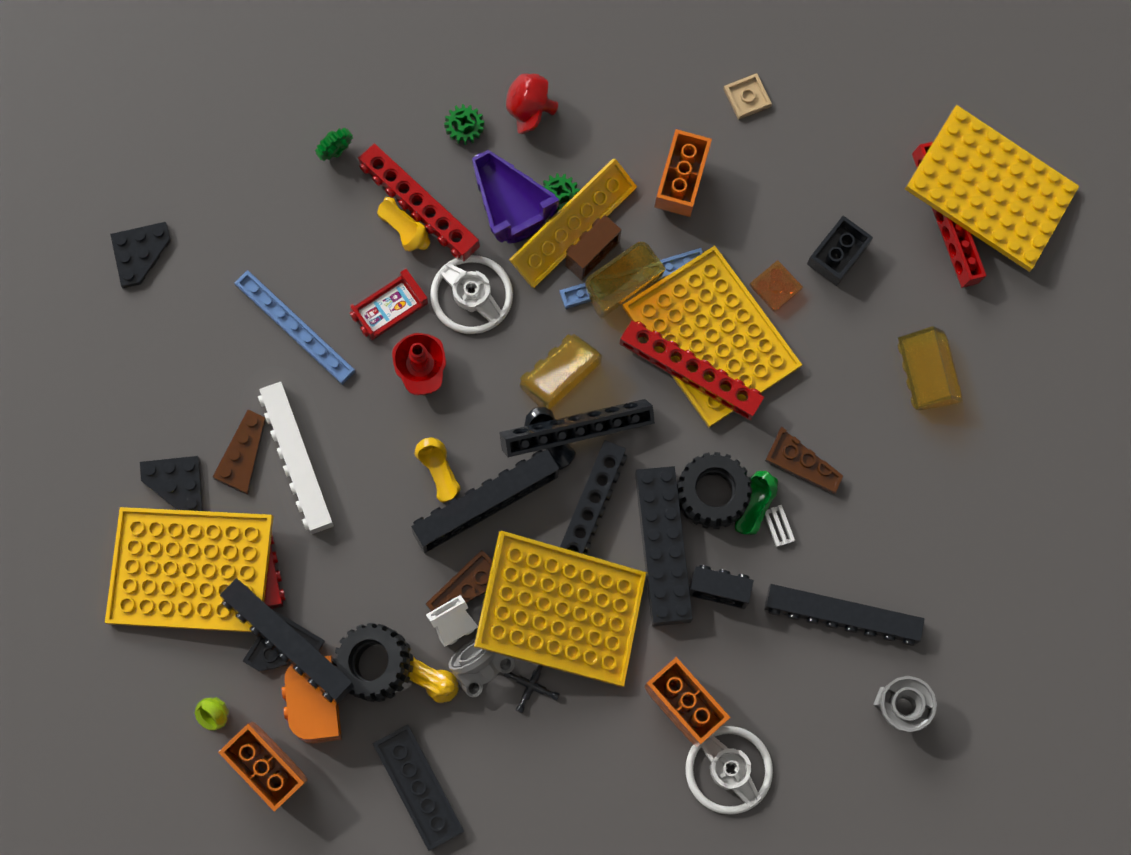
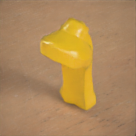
(411, 232)
(433, 455)
(439, 684)

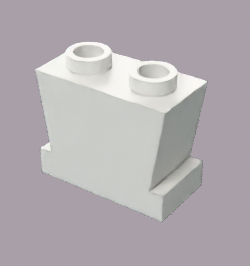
(452, 621)

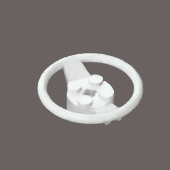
(479, 300)
(740, 781)

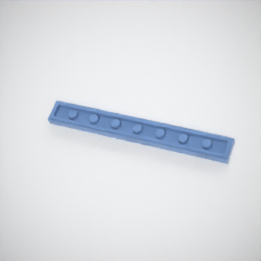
(578, 295)
(295, 327)

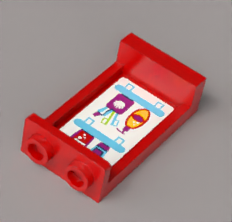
(389, 305)

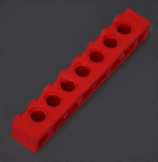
(375, 156)
(957, 240)
(695, 379)

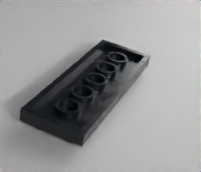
(418, 787)

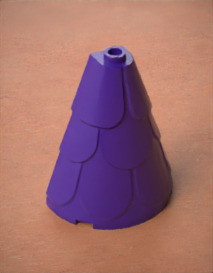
(511, 199)

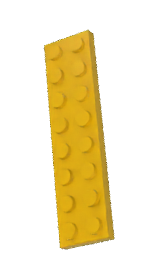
(593, 201)

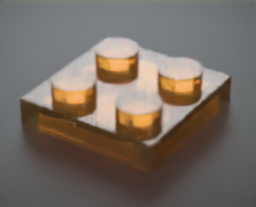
(776, 286)

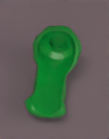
(764, 490)

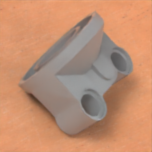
(477, 667)
(917, 693)

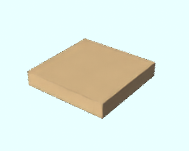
(747, 96)

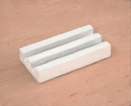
(779, 508)

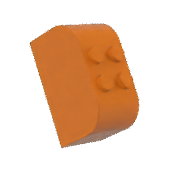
(682, 173)
(686, 702)
(308, 712)
(263, 765)

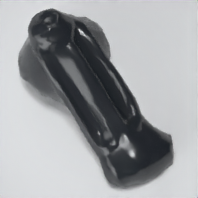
(562, 454)

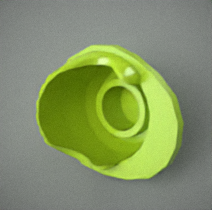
(211, 713)

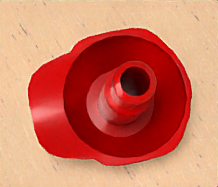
(528, 100)
(419, 363)

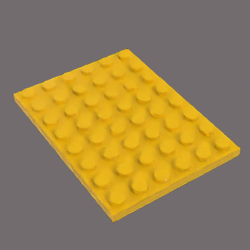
(992, 188)
(719, 321)
(179, 563)
(560, 609)

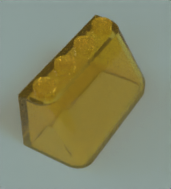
(623, 278)
(929, 369)
(560, 371)

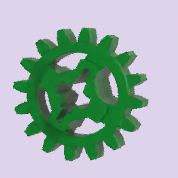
(470, 129)
(334, 144)
(560, 186)

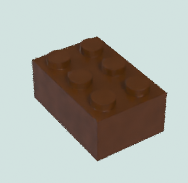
(592, 247)

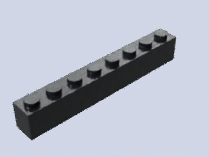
(844, 614)
(286, 641)

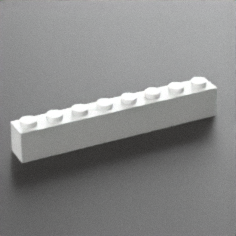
(296, 458)

